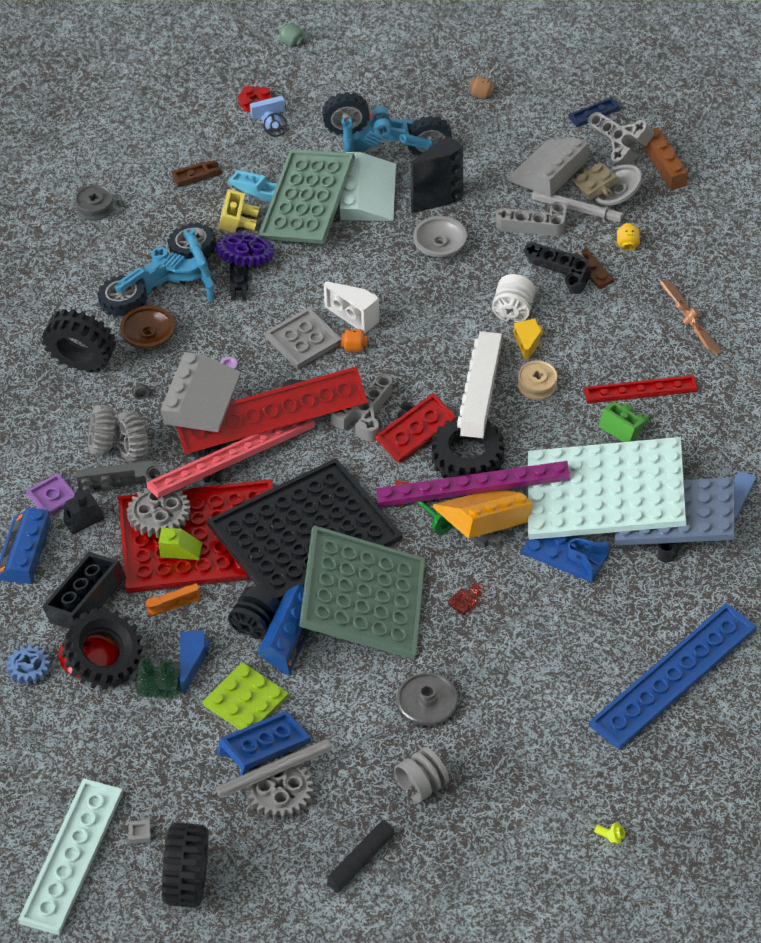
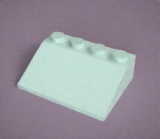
(369, 190)

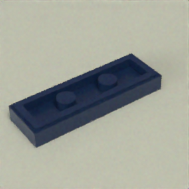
(604, 107)

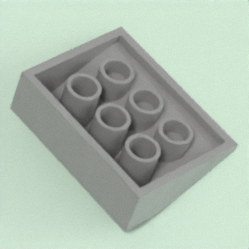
(551, 165)
(199, 393)

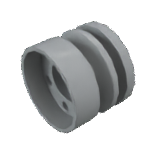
(422, 771)

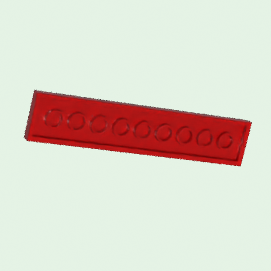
(280, 409)

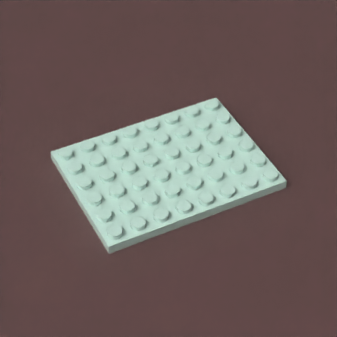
(609, 489)

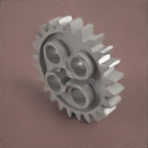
(153, 513)
(280, 789)

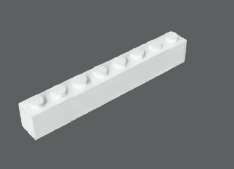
(479, 384)

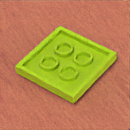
(245, 697)

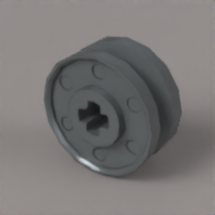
(94, 202)

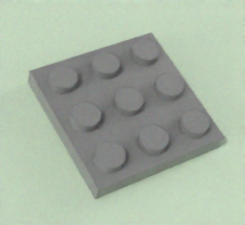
(303, 338)

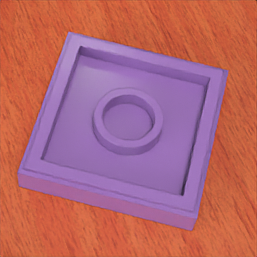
(51, 494)

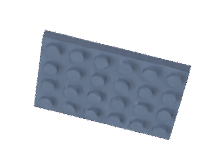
(708, 516)

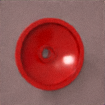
(101, 651)

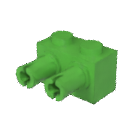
(622, 422)

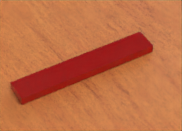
(640, 389)

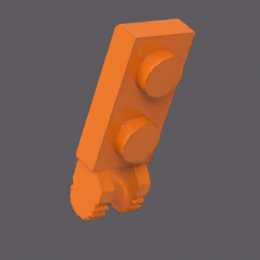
(173, 600)

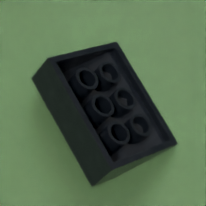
(437, 176)

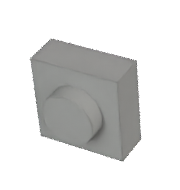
(139, 831)

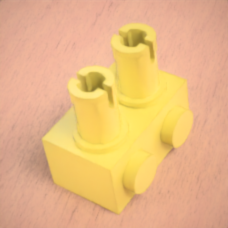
(231, 212)

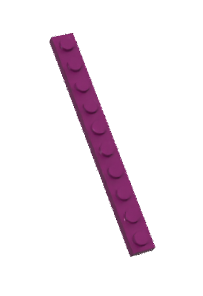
(473, 484)

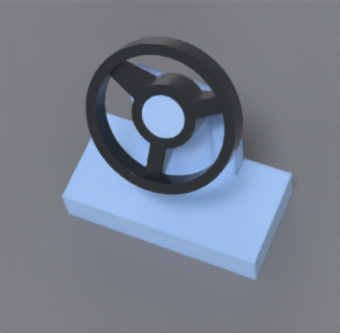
(269, 113)

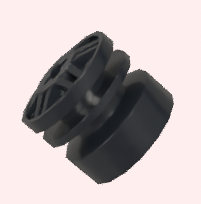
(253, 612)

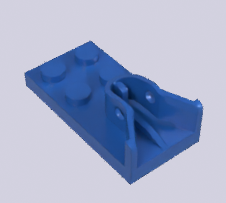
(569, 554)
(263, 741)

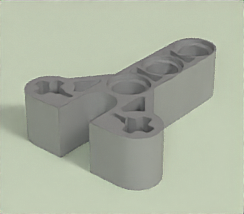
(622, 136)
(367, 425)

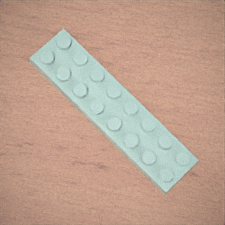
(70, 857)

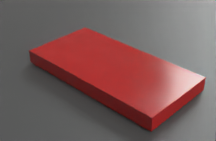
(414, 428)

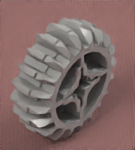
(101, 430)
(131, 436)

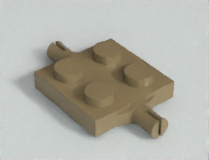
(595, 181)

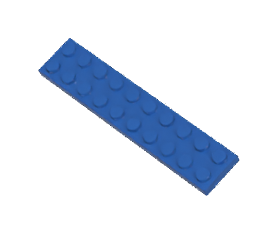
(672, 676)

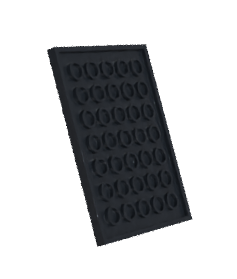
(274, 529)

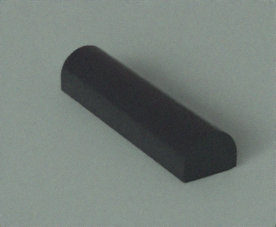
(360, 856)

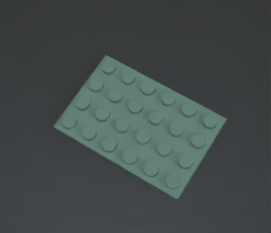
(307, 196)

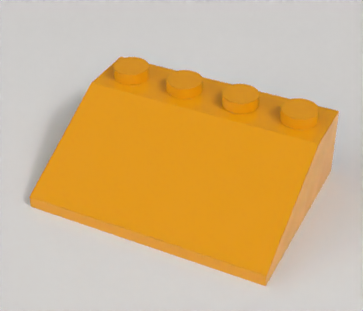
(486, 511)

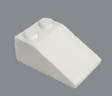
(352, 304)

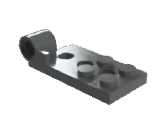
(117, 475)

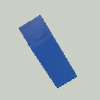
(192, 654)

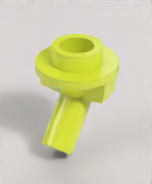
(615, 833)

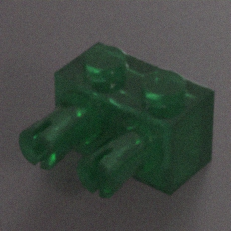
(158, 681)

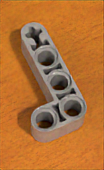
(532, 221)

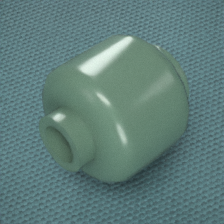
(291, 34)

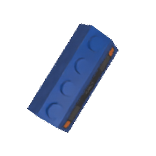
(24, 545)
(284, 636)

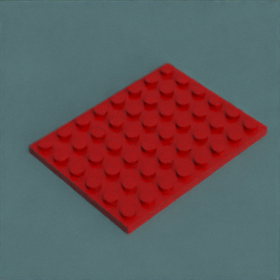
(141, 553)

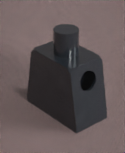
(81, 512)

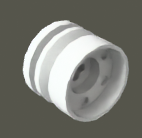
(513, 298)

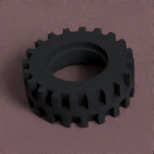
(84, 329)
(454, 466)
(110, 626)

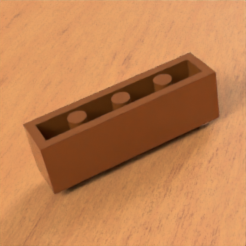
(666, 161)

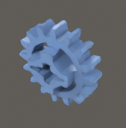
(28, 664)

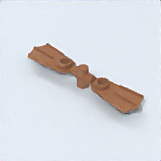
(690, 317)

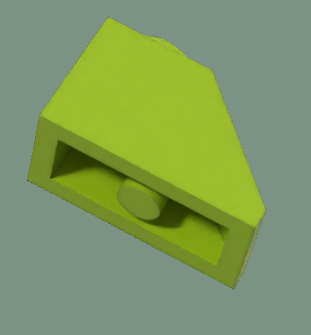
(179, 544)

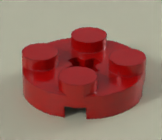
(249, 93)

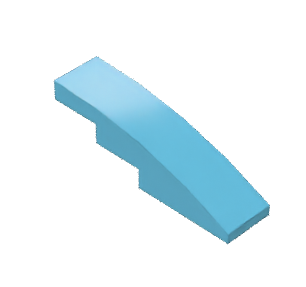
(253, 184)

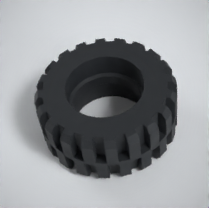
(185, 864)

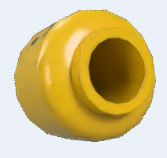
(628, 237)

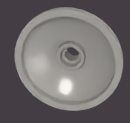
(629, 183)
(439, 236)

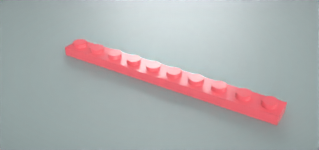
(225, 457)

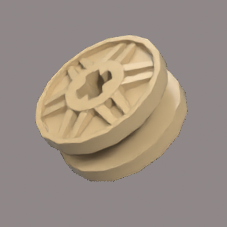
(537, 380)

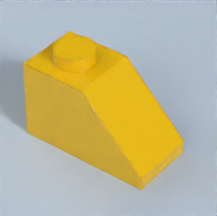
(527, 336)

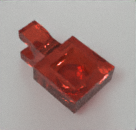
(465, 600)

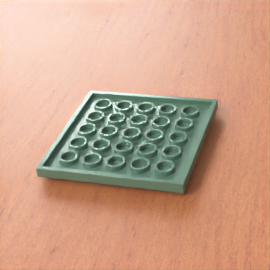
(362, 592)

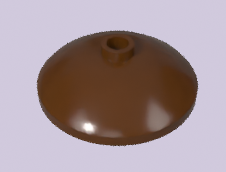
(145, 321)

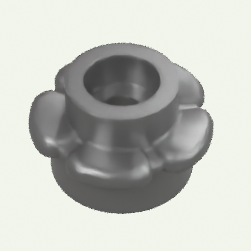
(140, 386)

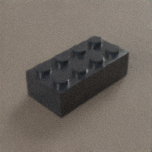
(84, 589)

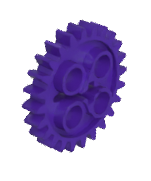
(244, 249)

